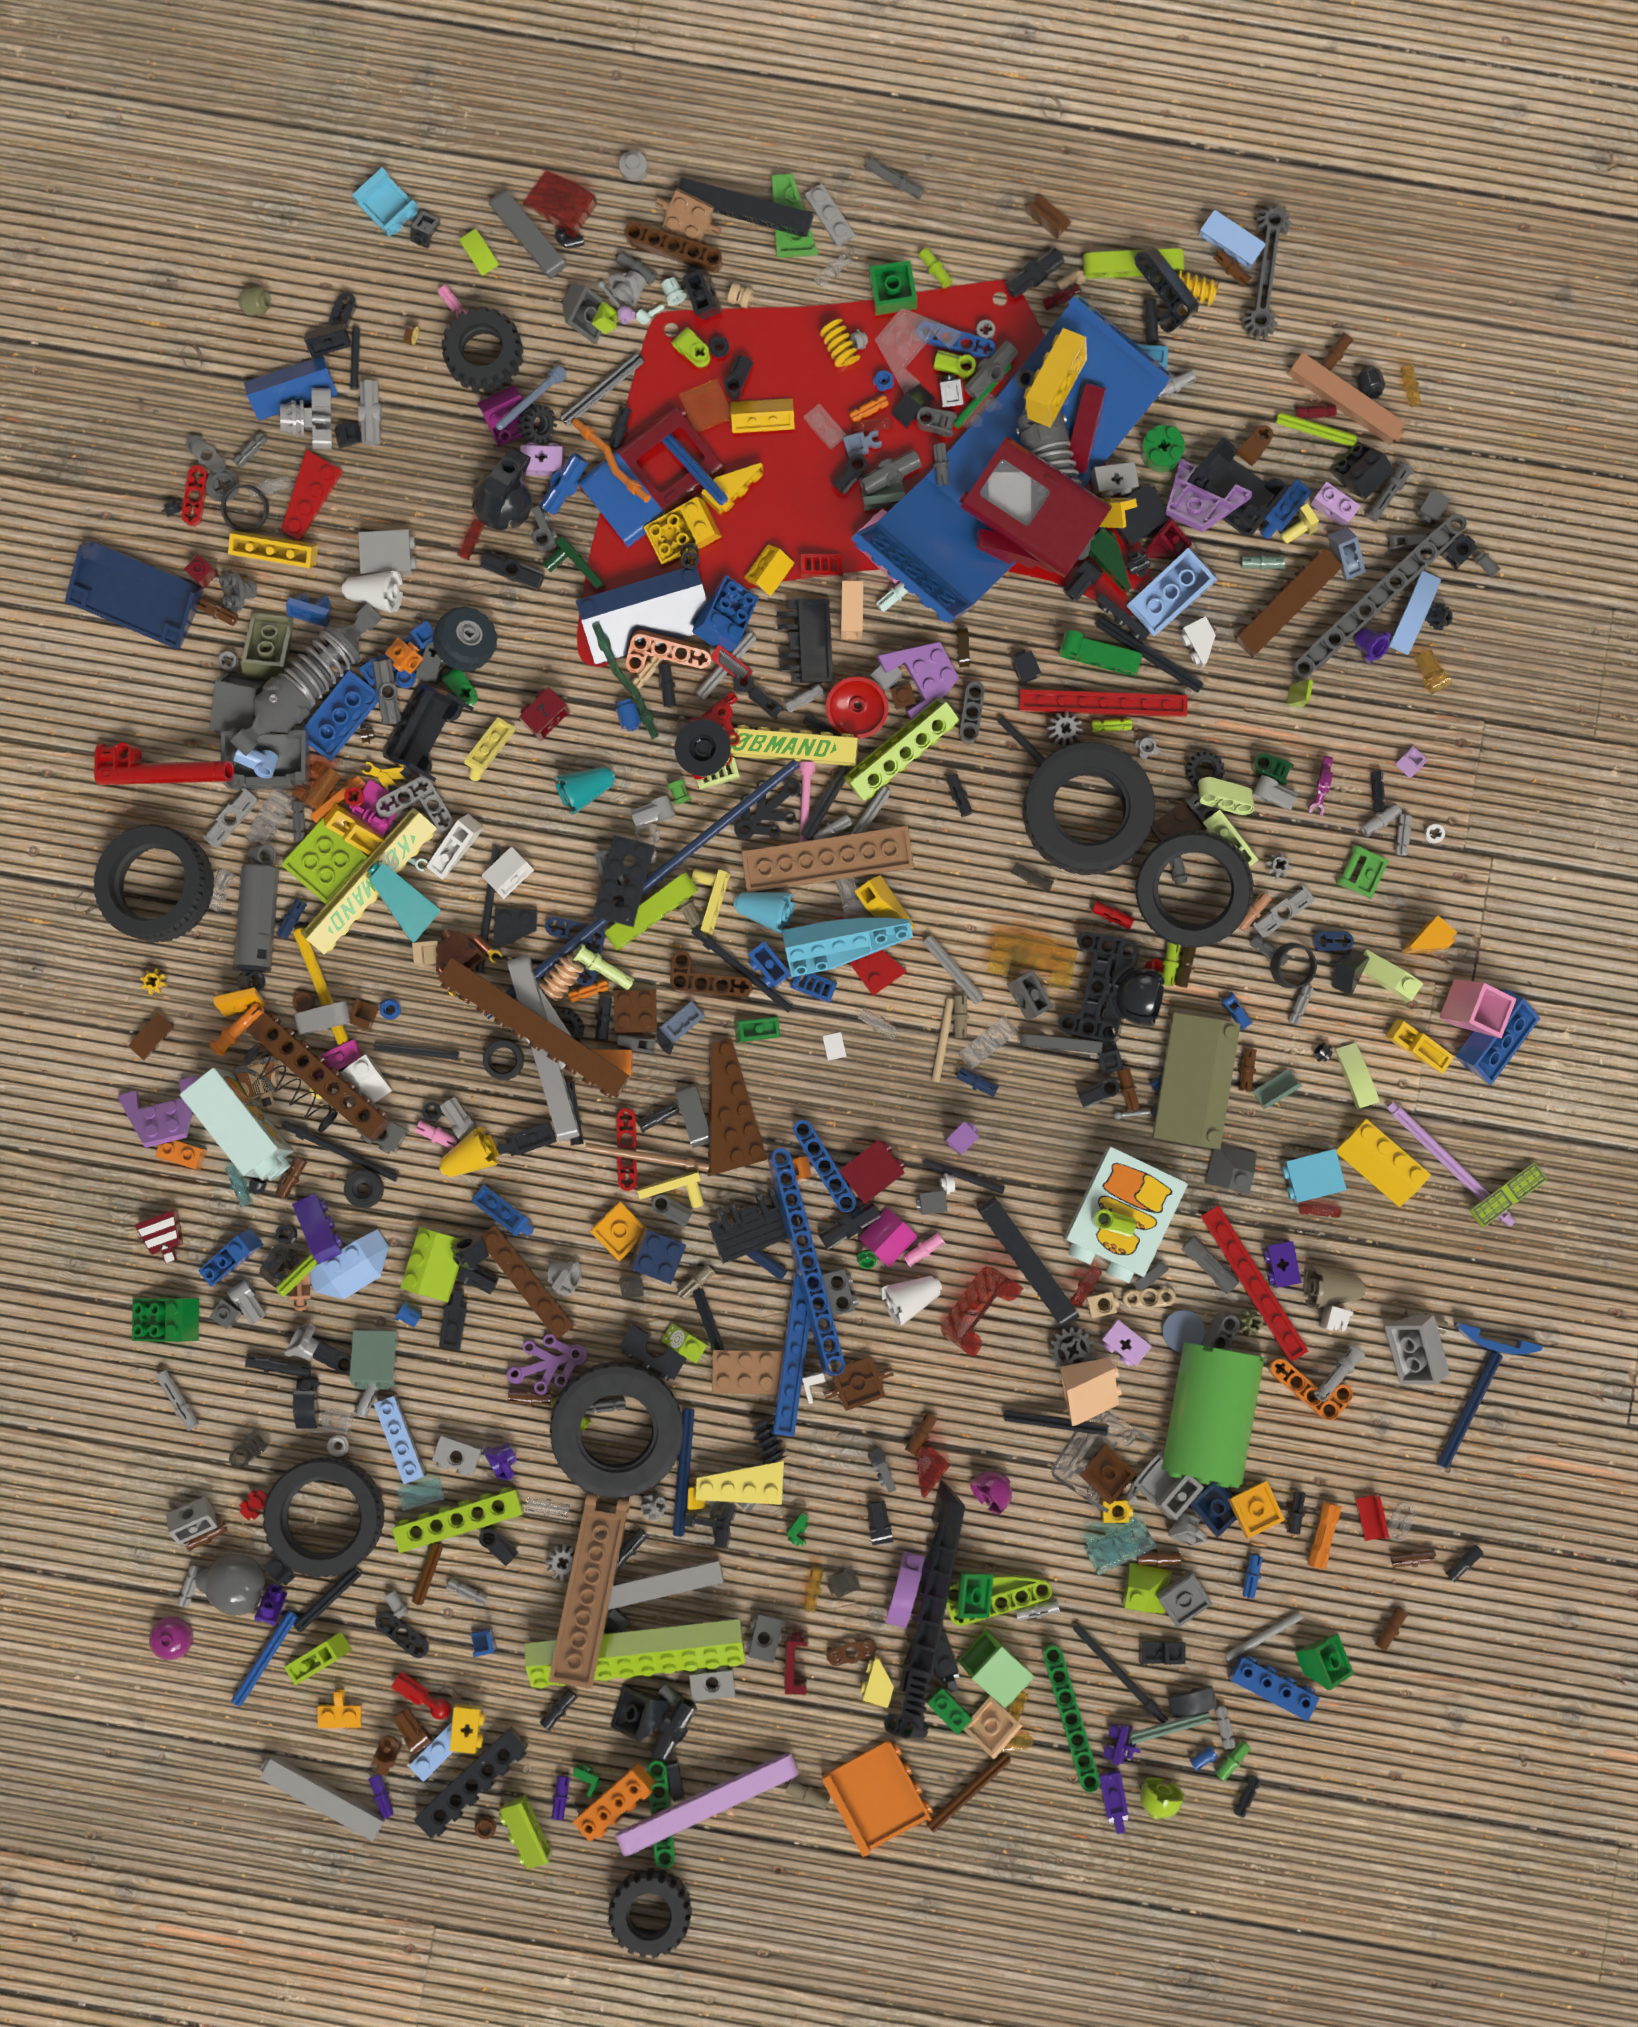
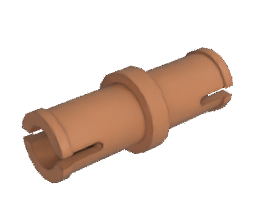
(1255, 910)

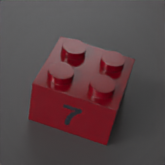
(544, 713)

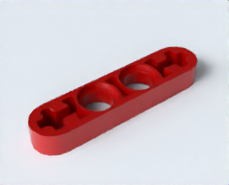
(633, 1146)

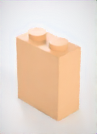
(852, 609)

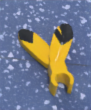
(386, 776)

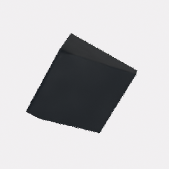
(348, 434)

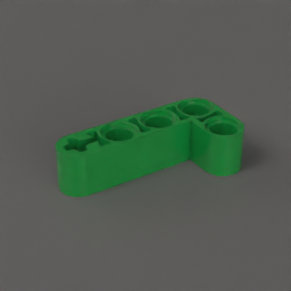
(1099, 654)

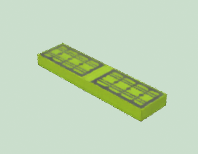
(1508, 1195)

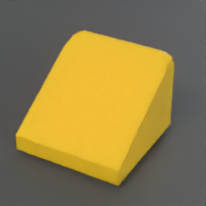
(692, 1502)

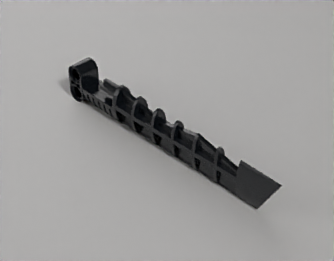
(934, 1594)

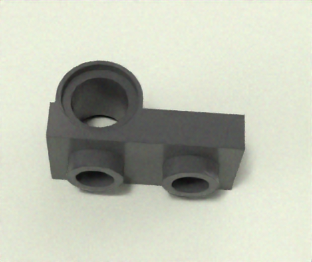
(542, 520)

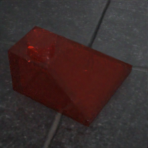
(930, 1469)

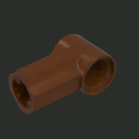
(415, 1735)

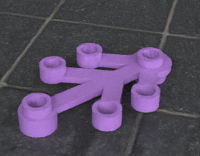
(551, 1363)

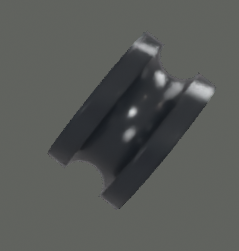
(427, 1116)

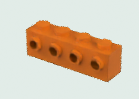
(613, 1802)

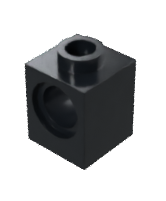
(1456, 559)
(1025, 667)
(469, 1251)

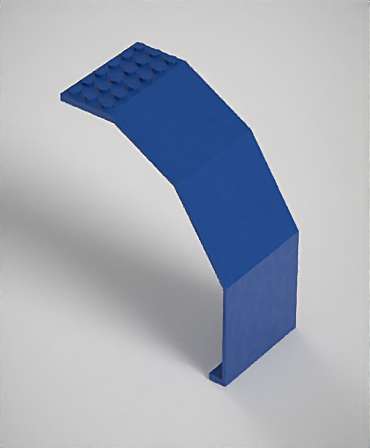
(933, 541)

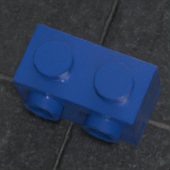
(769, 965)

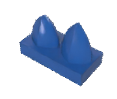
(314, 613)

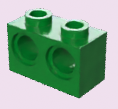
(949, 1709)

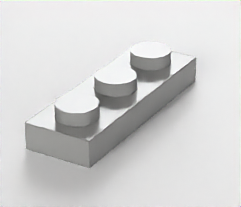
(829, 215)

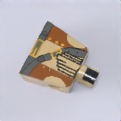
(257, 1087)

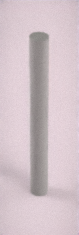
(1263, 1636)

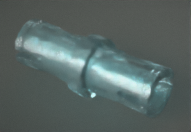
(238, 1186)

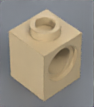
(1092, 1304)

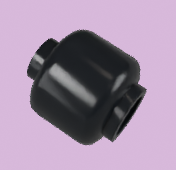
(1371, 382)

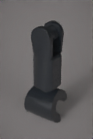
(758, 697)

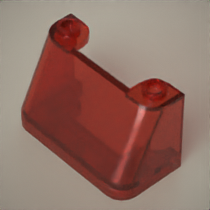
(973, 1304)

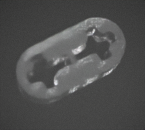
(1405, 1524)

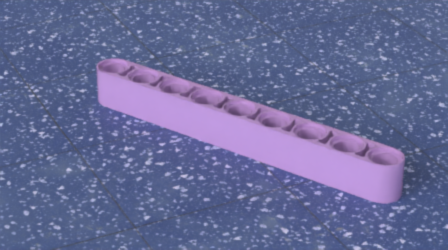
(706, 1804)

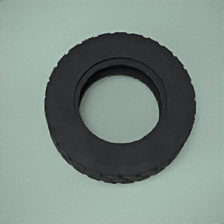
(1098, 761)
(624, 1478)

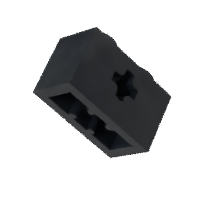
(702, 294)

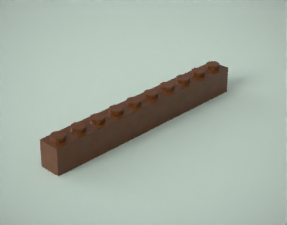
(534, 1028)

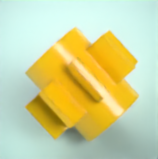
(148, 980)

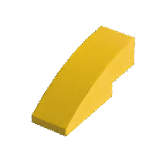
(353, 829)
(1419, 1046)

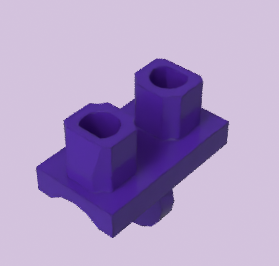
(271, 1605)
(1118, 1753)

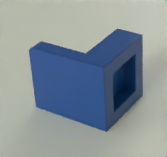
(483, 1642)

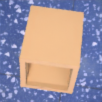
(1090, 1388)

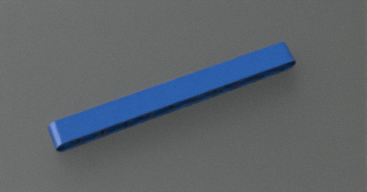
(803, 1272)

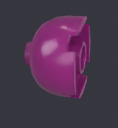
(992, 1489)
(171, 1638)

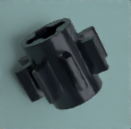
(1137, 564)
(1439, 616)

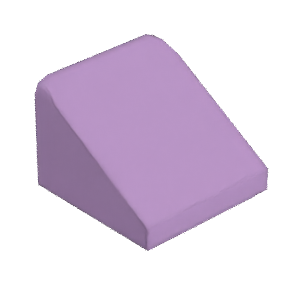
(1411, 761)

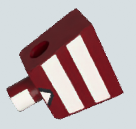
(162, 1235)

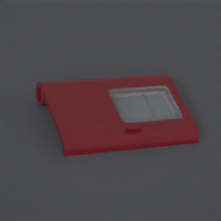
(1037, 516)

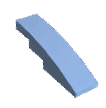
(1415, 612)

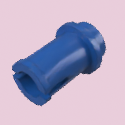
(1203, 1758)

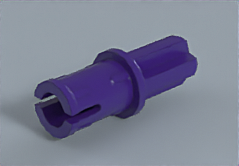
(381, 1796)
(560, 1797)

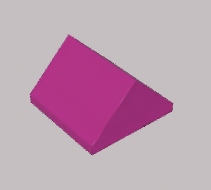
(888, 1237)

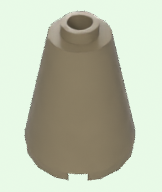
(1331, 1287)

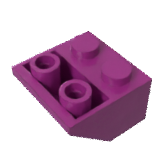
(495, 408)

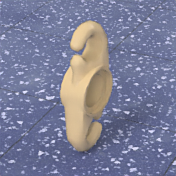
(1159, 1302)

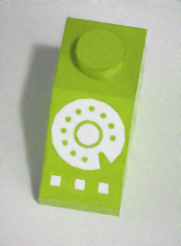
(684, 1343)

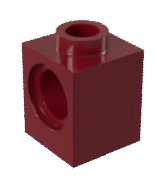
(201, 571)

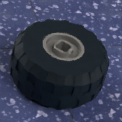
(464, 639)

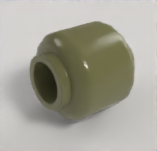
(254, 301)

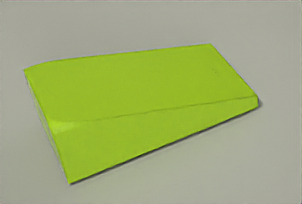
(1300, 693)

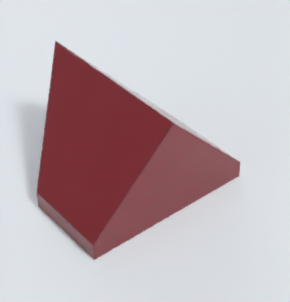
(1169, 542)

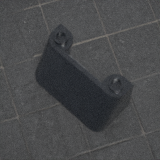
(1219, 475)

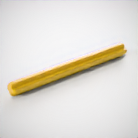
(318, 981)

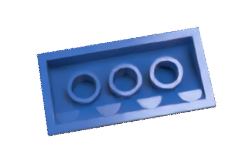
(340, 715)

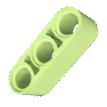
(1226, 795)

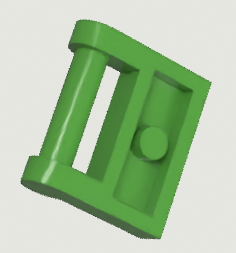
(1369, 874)

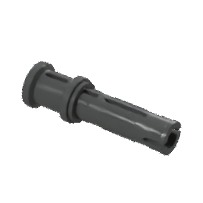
(1395, 484)

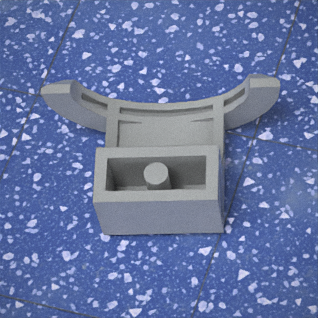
(1166, 1492)

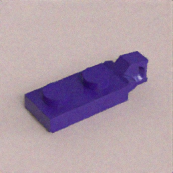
(1114, 1799)

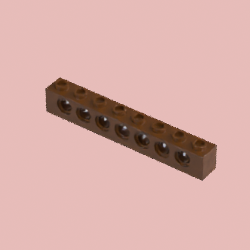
(262, 1031)

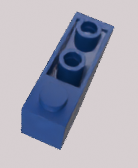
(231, 1256)

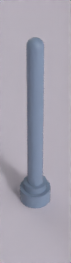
(556, 375)

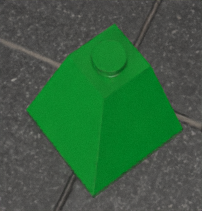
(1325, 1662)

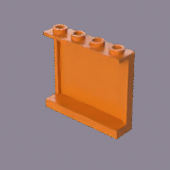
(877, 1796)

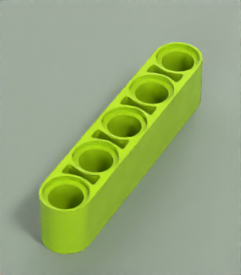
(1122, 263)
(653, 910)

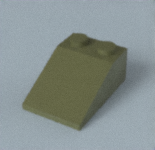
(267, 646)

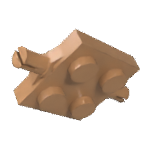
(688, 216)

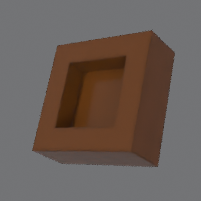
(903, 696)

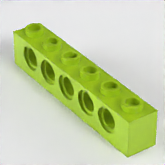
(890, 749)
(407, 1541)

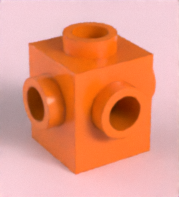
(408, 657)

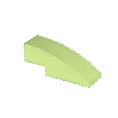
(1357, 1076)

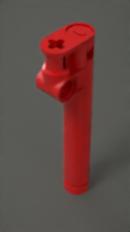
(118, 768)

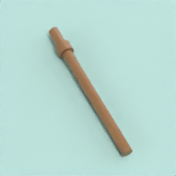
(688, 1163)

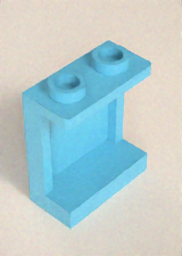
(385, 203)
(1313, 1176)

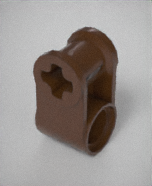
(1254, 447)

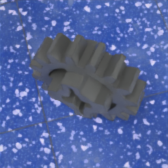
(1074, 1340)

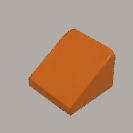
(801, 1167)

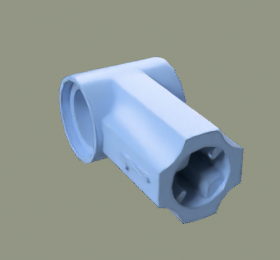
(262, 762)

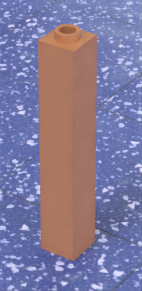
(1347, 399)

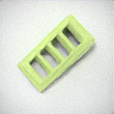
(727, 778)

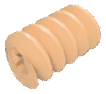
(562, 978)

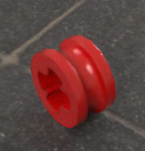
(347, 796)

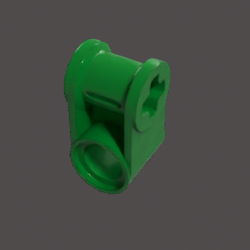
(459, 684)

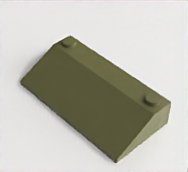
(1196, 1081)

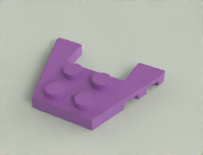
(1197, 506)
(927, 667)
(161, 1121)

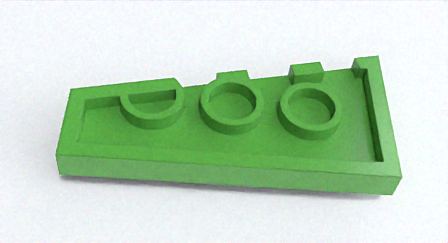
(790, 245)

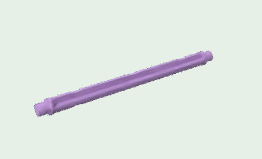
(1445, 1158)

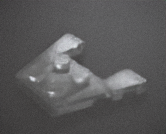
(905, 338)

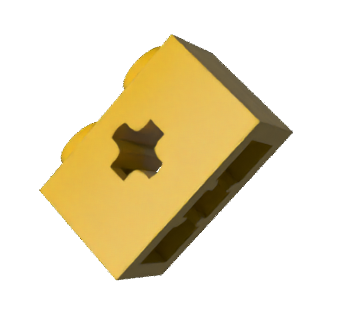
(460, 1739)

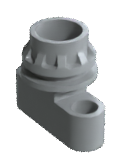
(318, 418)

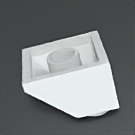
(367, 1079)

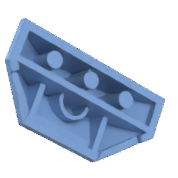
(353, 1269)

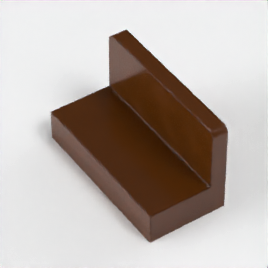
(1048, 216)

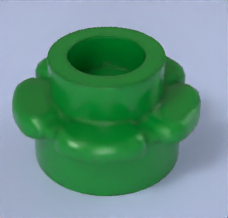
(867, 1259)

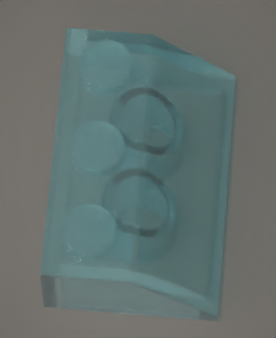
(1119, 1546)

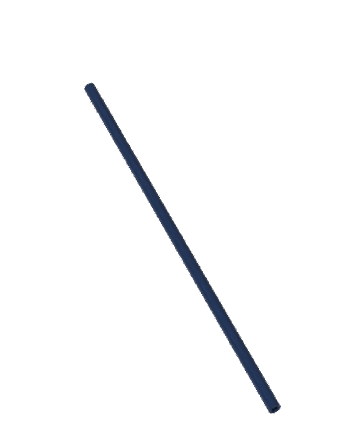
(668, 866)

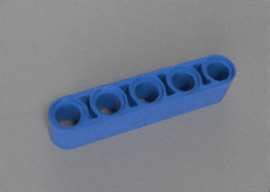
(822, 1155)

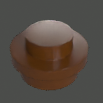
(485, 1827)

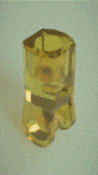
(1018, 1743)

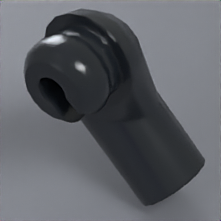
(567, 241)

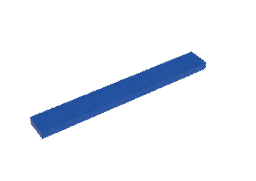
(792, 1362)

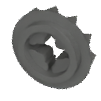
(213, 485)

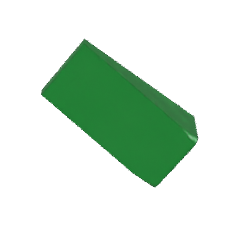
(757, 1029)

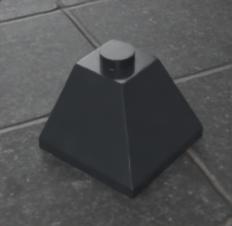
(638, 1713)

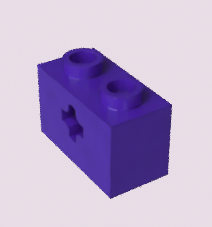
(1287, 1254)

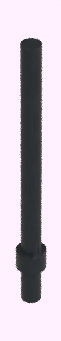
(488, 909)
(710, 943)
(303, 1133)
(1148, 1704)

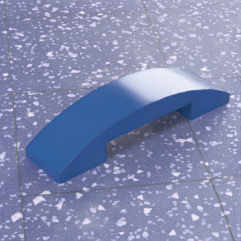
(420, 637)
(1521, 1346)

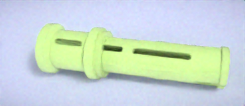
(595, 962)

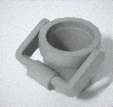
(629, 288)
(566, 1275)
(302, 1342)
(1186, 1530)

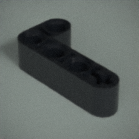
(1163, 288)

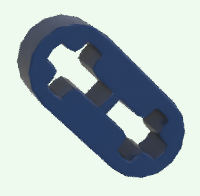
(1333, 935)

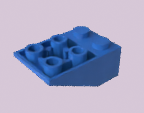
(725, 615)

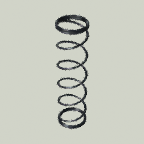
(248, 1058)

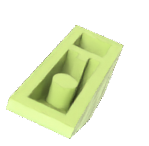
(1222, 826)
(1391, 977)

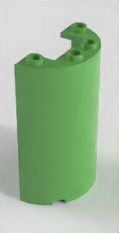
(1212, 1415)

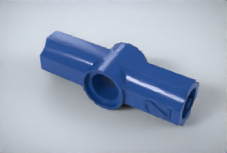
(564, 483)

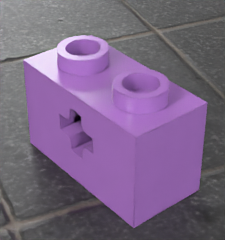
(962, 1138)

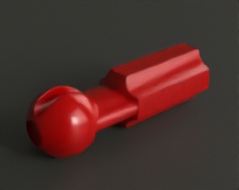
(418, 1694)

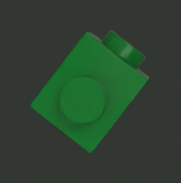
(586, 1773)

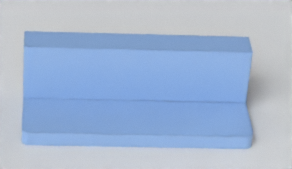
(1232, 238)

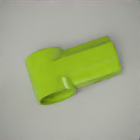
(952, 364)
(1116, 1223)

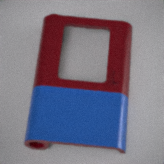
(627, 511)

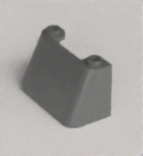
(292, 763)

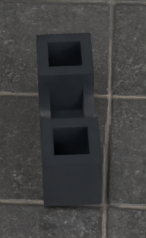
(636, 1346)

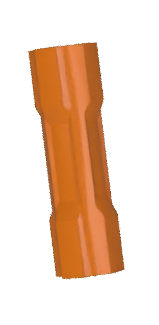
(1328, 1519)

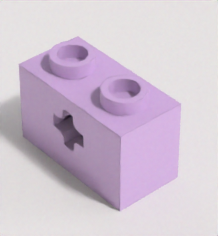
(551, 463)
(1335, 505)
(1118, 1332)

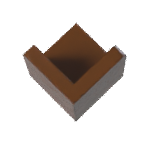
(363, 1015)

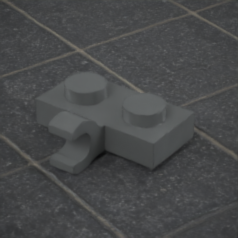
(879, 1464)

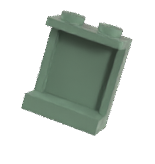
(373, 1359)

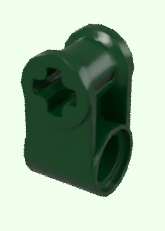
(1273, 767)

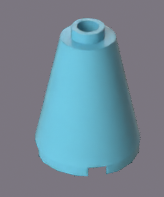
(766, 908)

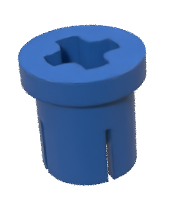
(408, 1314)

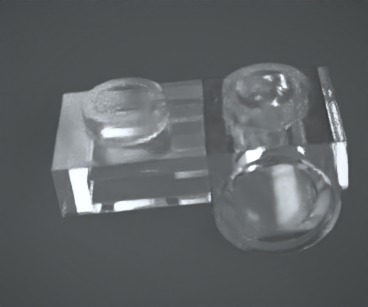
(654, 837)

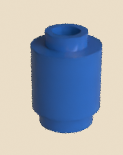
(628, 715)

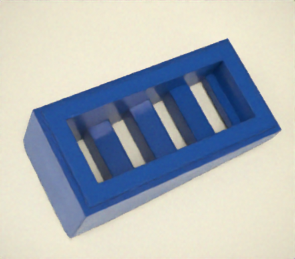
(827, 998)

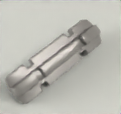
(803, 698)
(1403, 834)
(1300, 1005)
(189, 1586)
(466, 1592)
(1225, 1727)

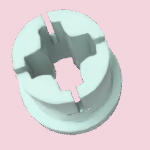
(673, 291)

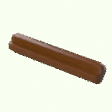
(427, 1573)

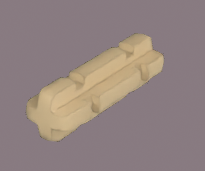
(646, 672)

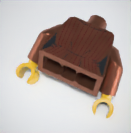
(465, 948)

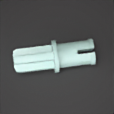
(894, 595)

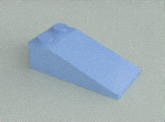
(1172, 591)

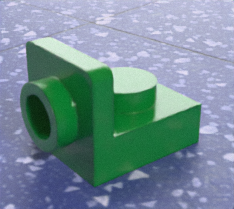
(797, 1526)

